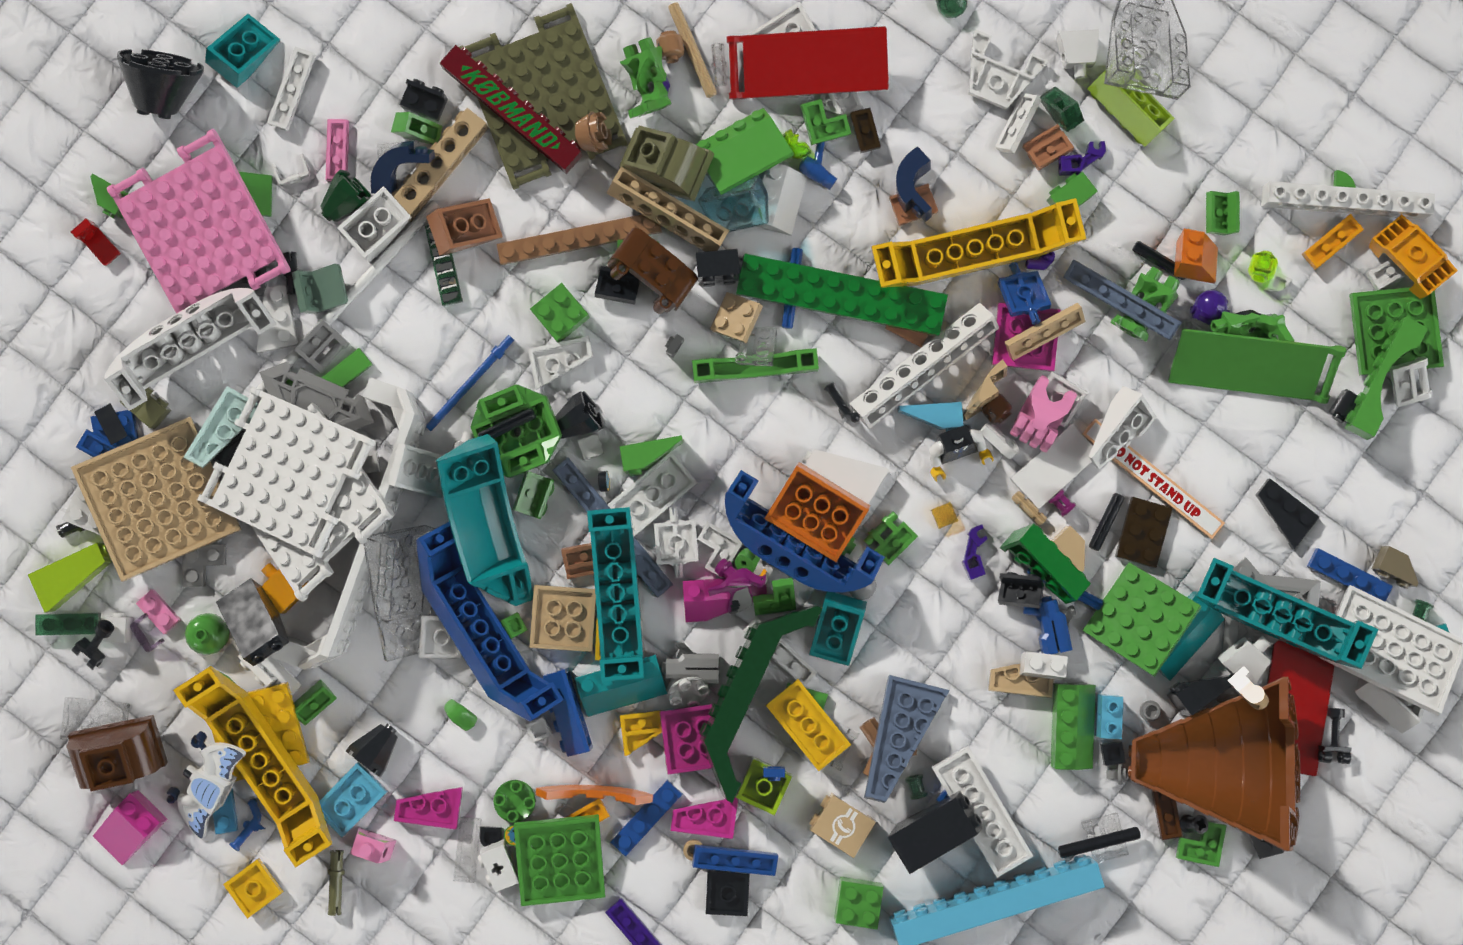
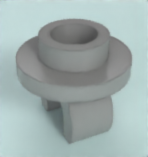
(1120, 774)

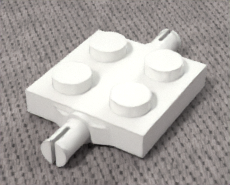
(676, 542)

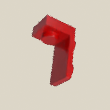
(96, 241)

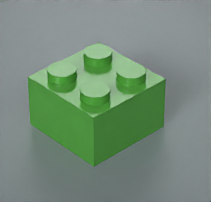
(560, 313)
(858, 903)

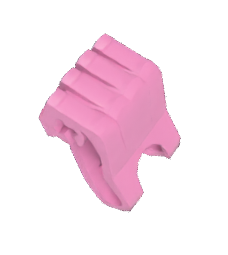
(1041, 417)

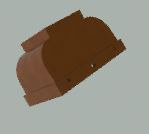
(116, 753)

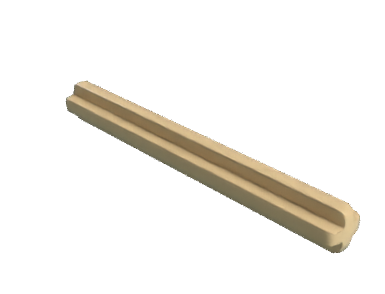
(692, 50)

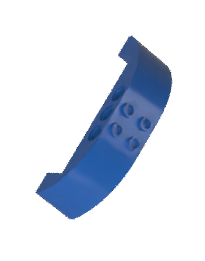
(788, 552)

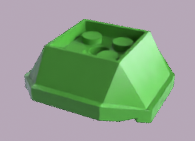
(537, 437)

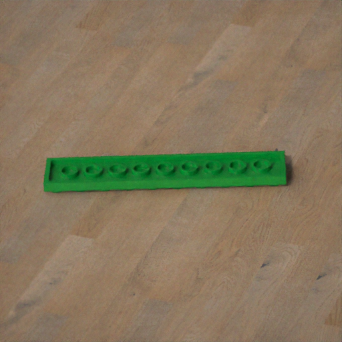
(841, 294)

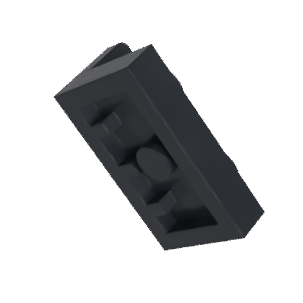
(424, 100)

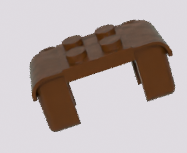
(653, 267)

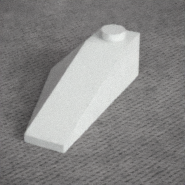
(1125, 418)

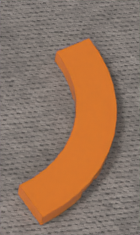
(595, 791)

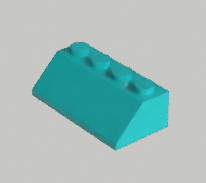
(1194, 637)
(610, 695)

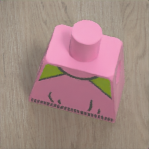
(372, 846)

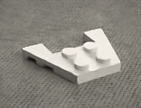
(996, 81)

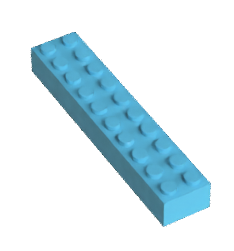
(996, 901)

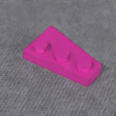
(431, 809)
(706, 819)

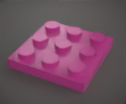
(1041, 358)
(682, 738)

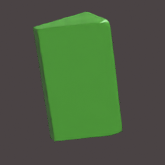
(313, 702)

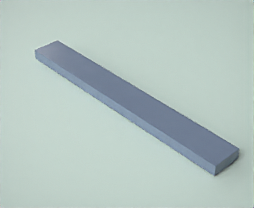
(591, 500)

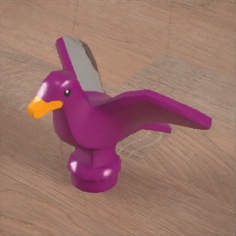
(737, 584)

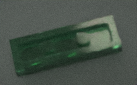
(66, 623)

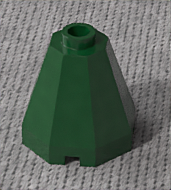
(343, 197)

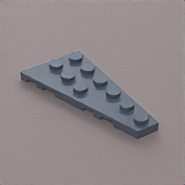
(903, 722)

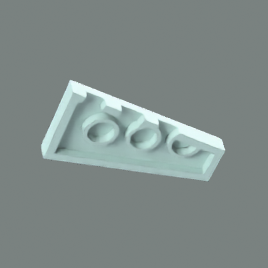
(218, 428)

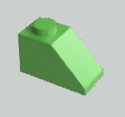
(416, 128)
(103, 198)

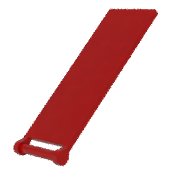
(810, 62)
(1311, 689)

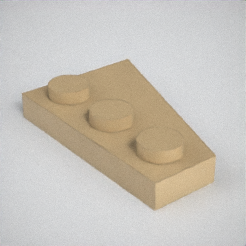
(1009, 680)

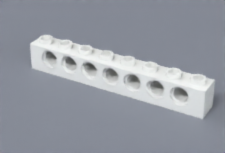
(1347, 200)
(924, 365)

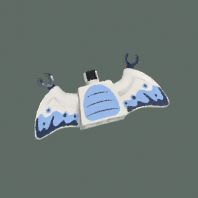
(208, 784)

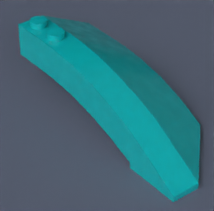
(484, 520)

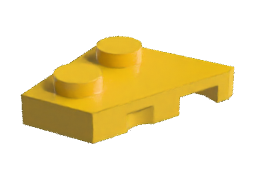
(639, 729)

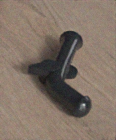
(843, 408)

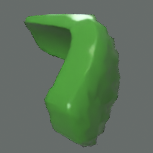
(460, 715)

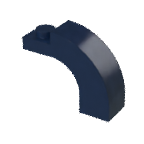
(386, 166)
(912, 168)

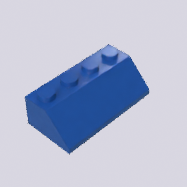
(569, 715)

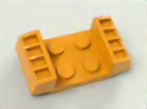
(1414, 254)

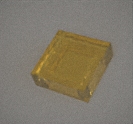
(944, 515)

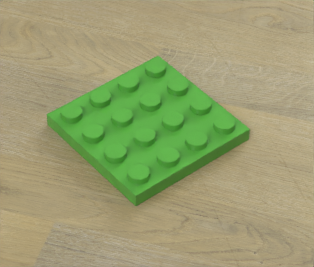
(1377, 311)
(1142, 619)
(559, 860)

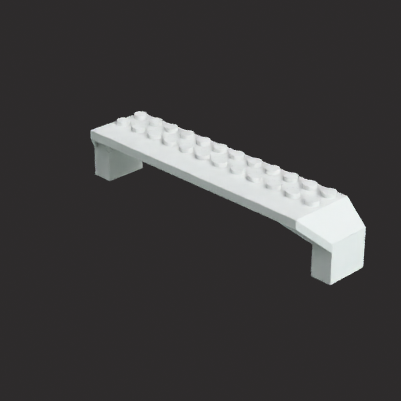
(410, 426)

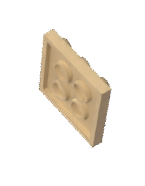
(563, 618)

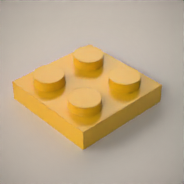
(253, 888)

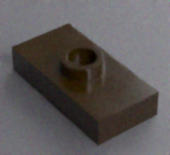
(865, 130)

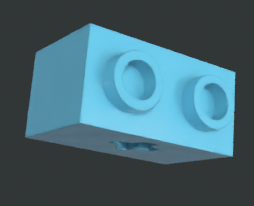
(1109, 716)

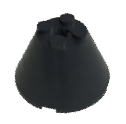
(158, 80)

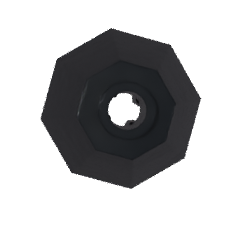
(579, 416)
(375, 748)

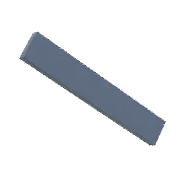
(1122, 300)

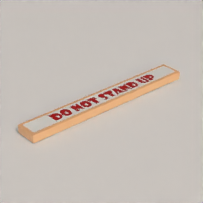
(1161, 486)

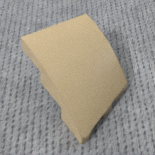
(986, 391)

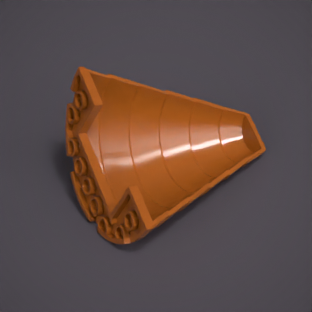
(1230, 764)

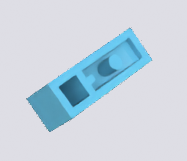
(938, 415)

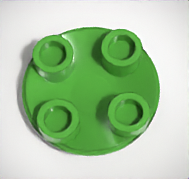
(514, 801)

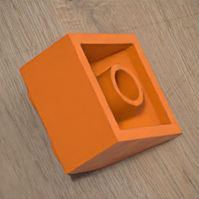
(1196, 256)

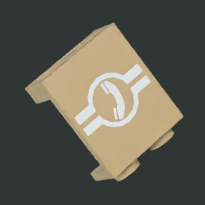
(841, 825)

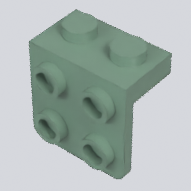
(319, 289)

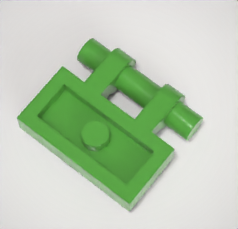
(896, 542)

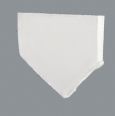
(841, 102)

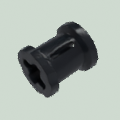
(1193, 824)

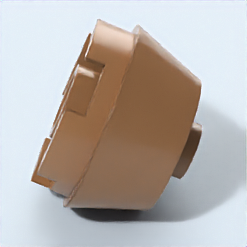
(592, 133)

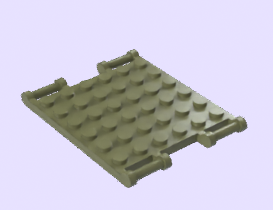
(555, 76)

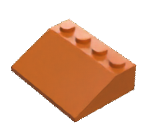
(817, 512)

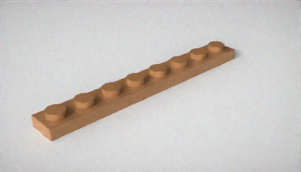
(573, 239)

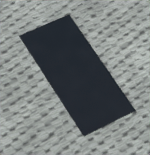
(110, 423)

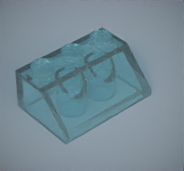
(739, 207)

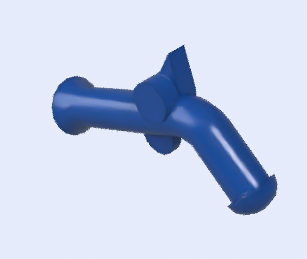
(249, 826)

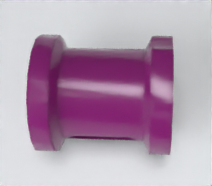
(1063, 509)

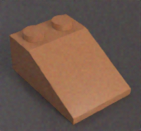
(464, 226)

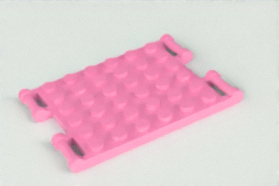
(199, 225)

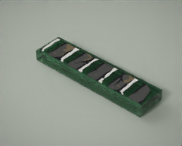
(445, 273)

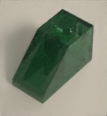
(1062, 108)

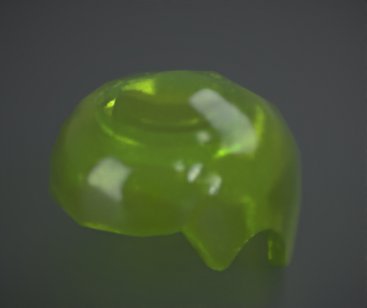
(799, 149)

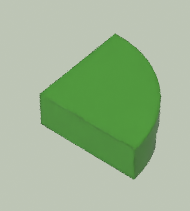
(1342, 179)

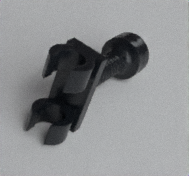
(90, 649)
(1324, 753)

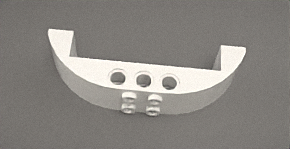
(183, 340)

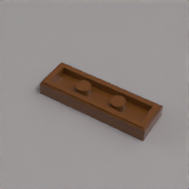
(1167, 816)

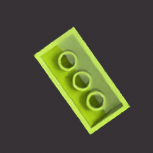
(1133, 109)

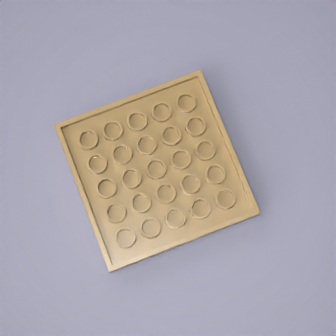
(148, 500)

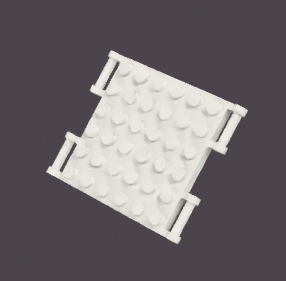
(287, 471)
(355, 507)

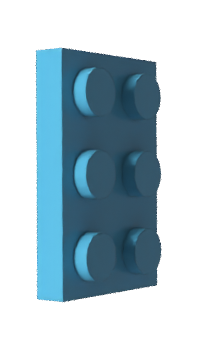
(351, 799)

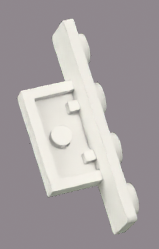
(270, 672)

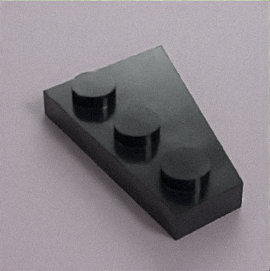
(1289, 513)

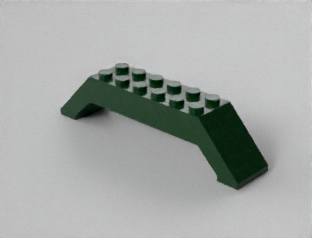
(740, 689)

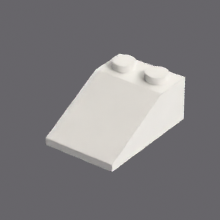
(375, 224)

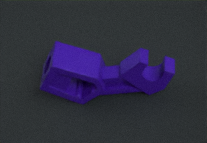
(1091, 155)
(972, 544)

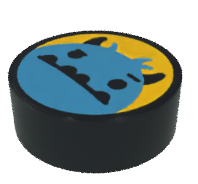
(604, 481)

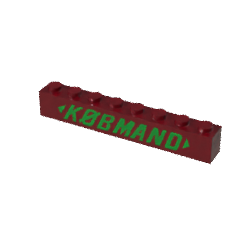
(511, 109)

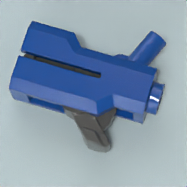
(1053, 625)

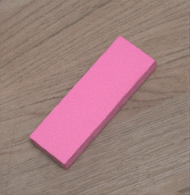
(337, 147)

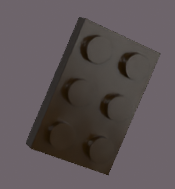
(1143, 532)

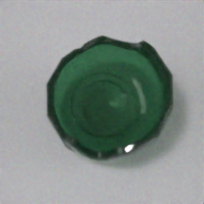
(951, 8)

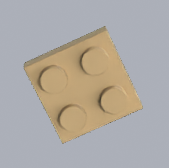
(736, 317)

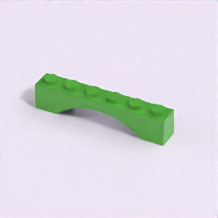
(727, 369)
(1367, 413)

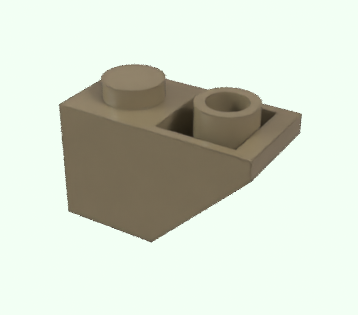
(1395, 565)

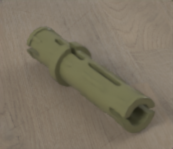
(335, 882)

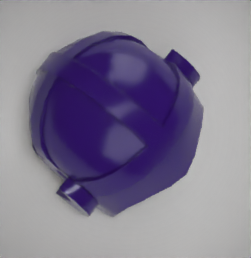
(1209, 306)

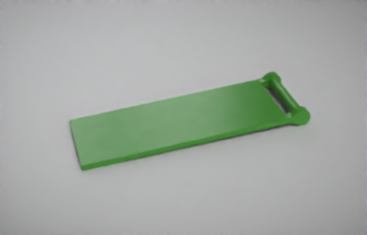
(1254, 364)

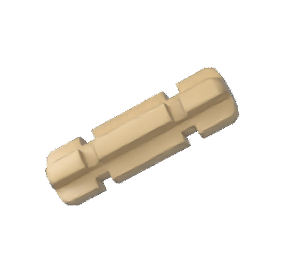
(1029, 508)

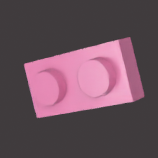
(158, 611)

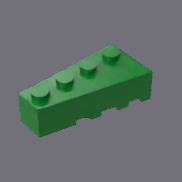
(1046, 561)

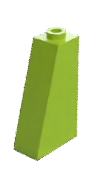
(65, 577)

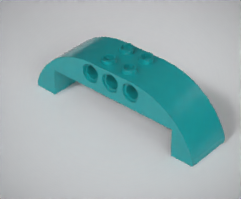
(616, 594)
(1285, 616)

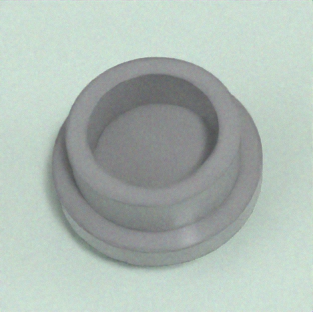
(1150, 710)

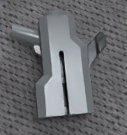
(691, 665)

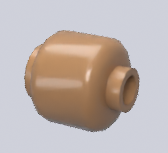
(671, 46)

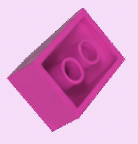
(129, 826)

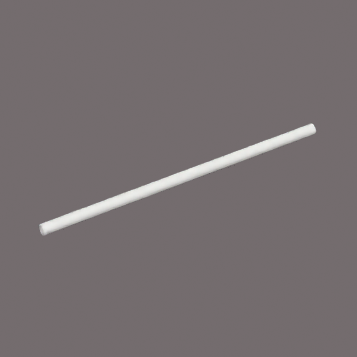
(369, 275)

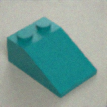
(241, 50)
(838, 628)

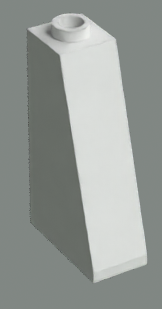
(850, 474)

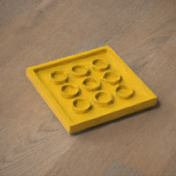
(279, 711)

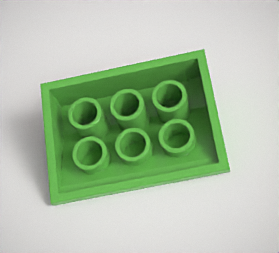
(745, 150)

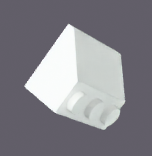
(784, 197)
(1394, 709)

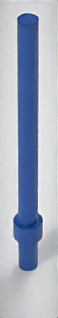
(496, 353)

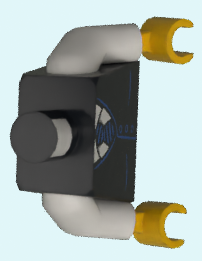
(955, 445)

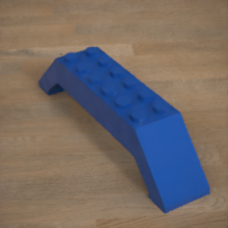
(478, 630)

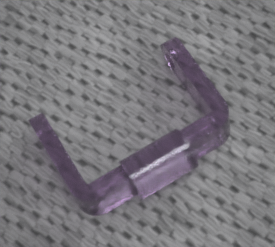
(141, 637)

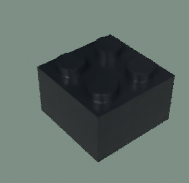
(718, 267)

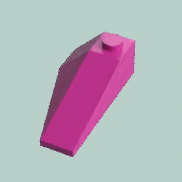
(701, 606)

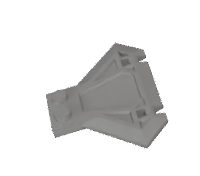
(325, 394)
(1303, 589)

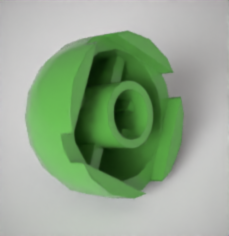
(207, 634)

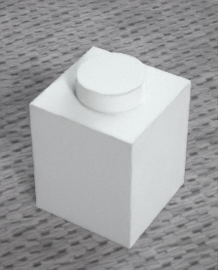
(122, 631)

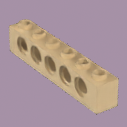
(450, 160)
(667, 211)

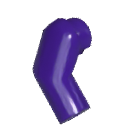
(1041, 263)

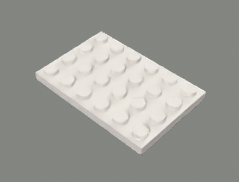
(1407, 653)

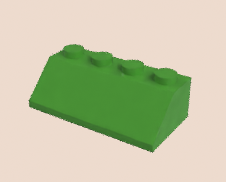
(1073, 726)

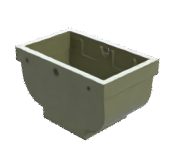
(667, 162)

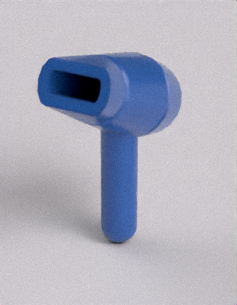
(814, 170)

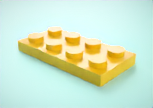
(808, 724)

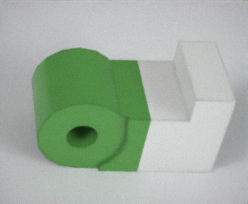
(748, 560)

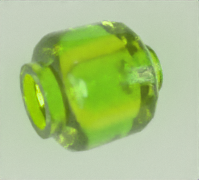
(1262, 266)

